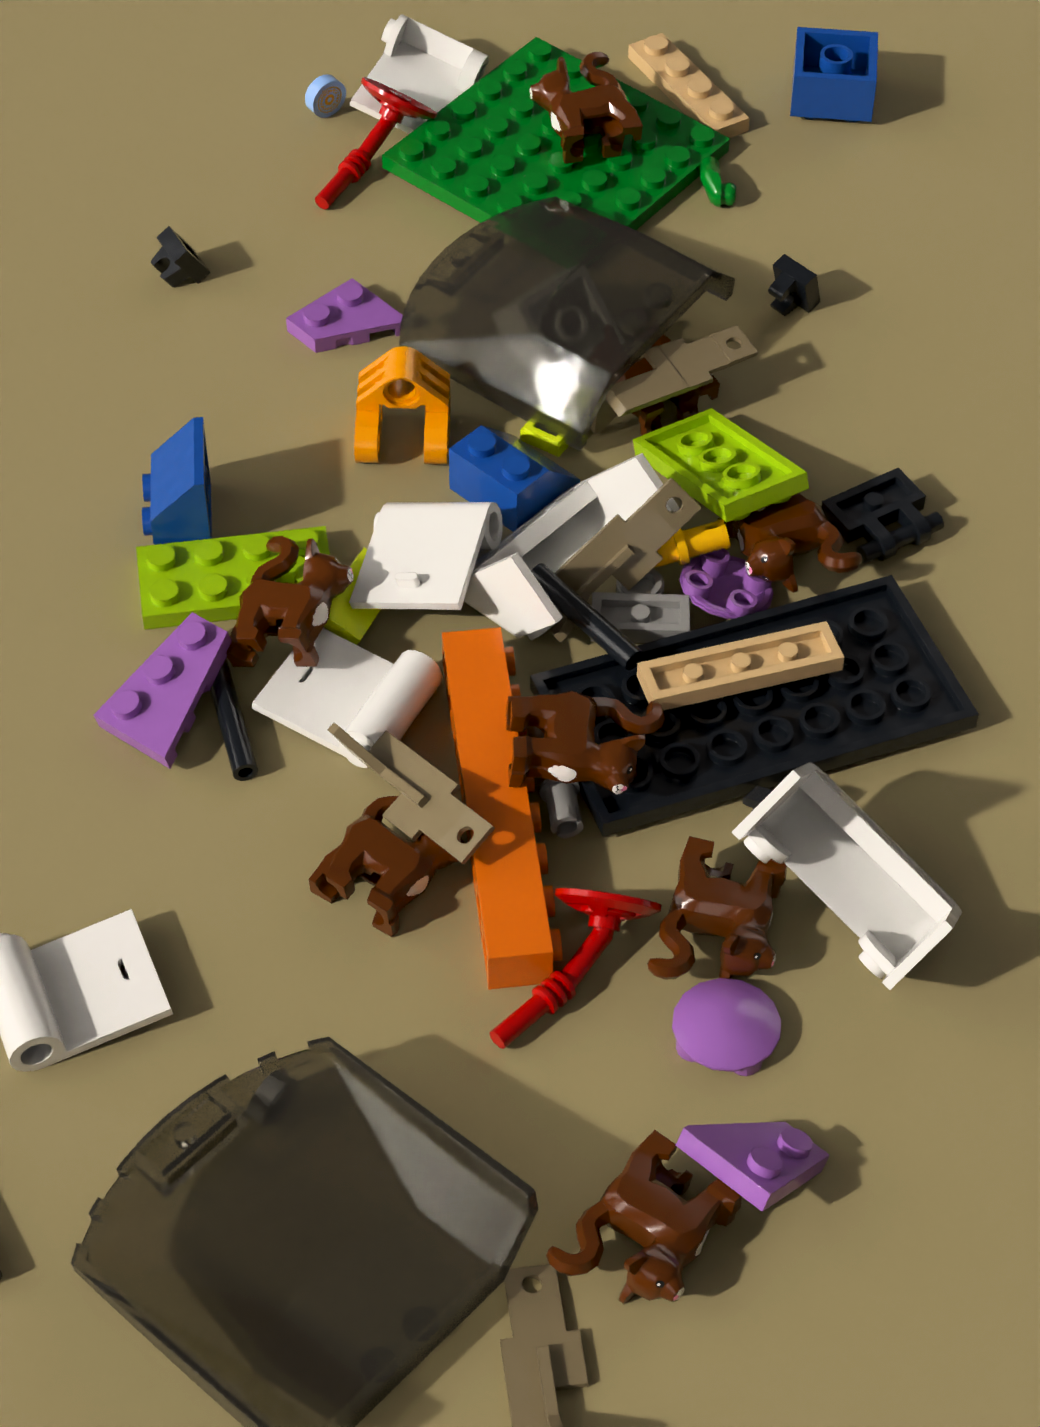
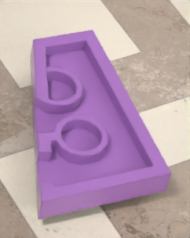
(163, 692)

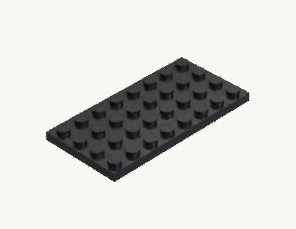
(884, 699)

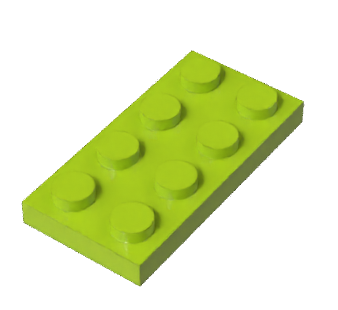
(721, 465)
(210, 574)

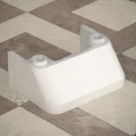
(503, 579)
(852, 870)

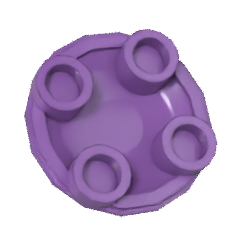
(723, 587)
(726, 1026)

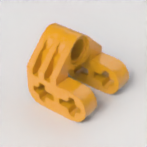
(403, 380)

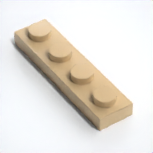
(687, 85)
(740, 666)

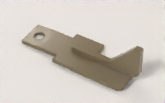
(675, 371)
(625, 547)
(425, 798)
(542, 1352)

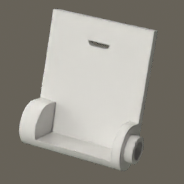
(422, 66)

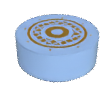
(325, 96)

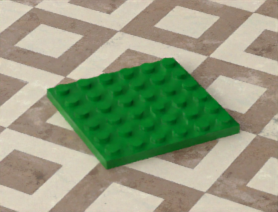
(500, 150)

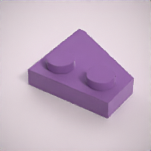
(343, 318)
(755, 1159)

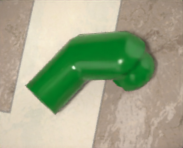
(717, 192)

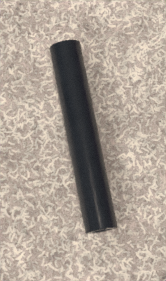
(588, 618)
(233, 725)

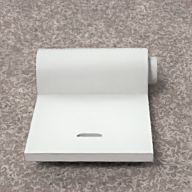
(425, 554)
(352, 690)
(74, 992)

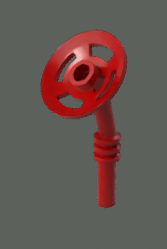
(393, 109)
(605, 917)

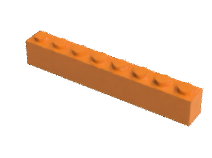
(509, 863)

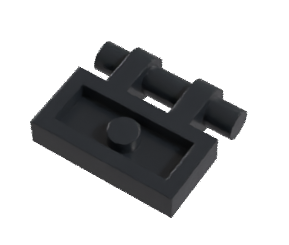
(878, 503)

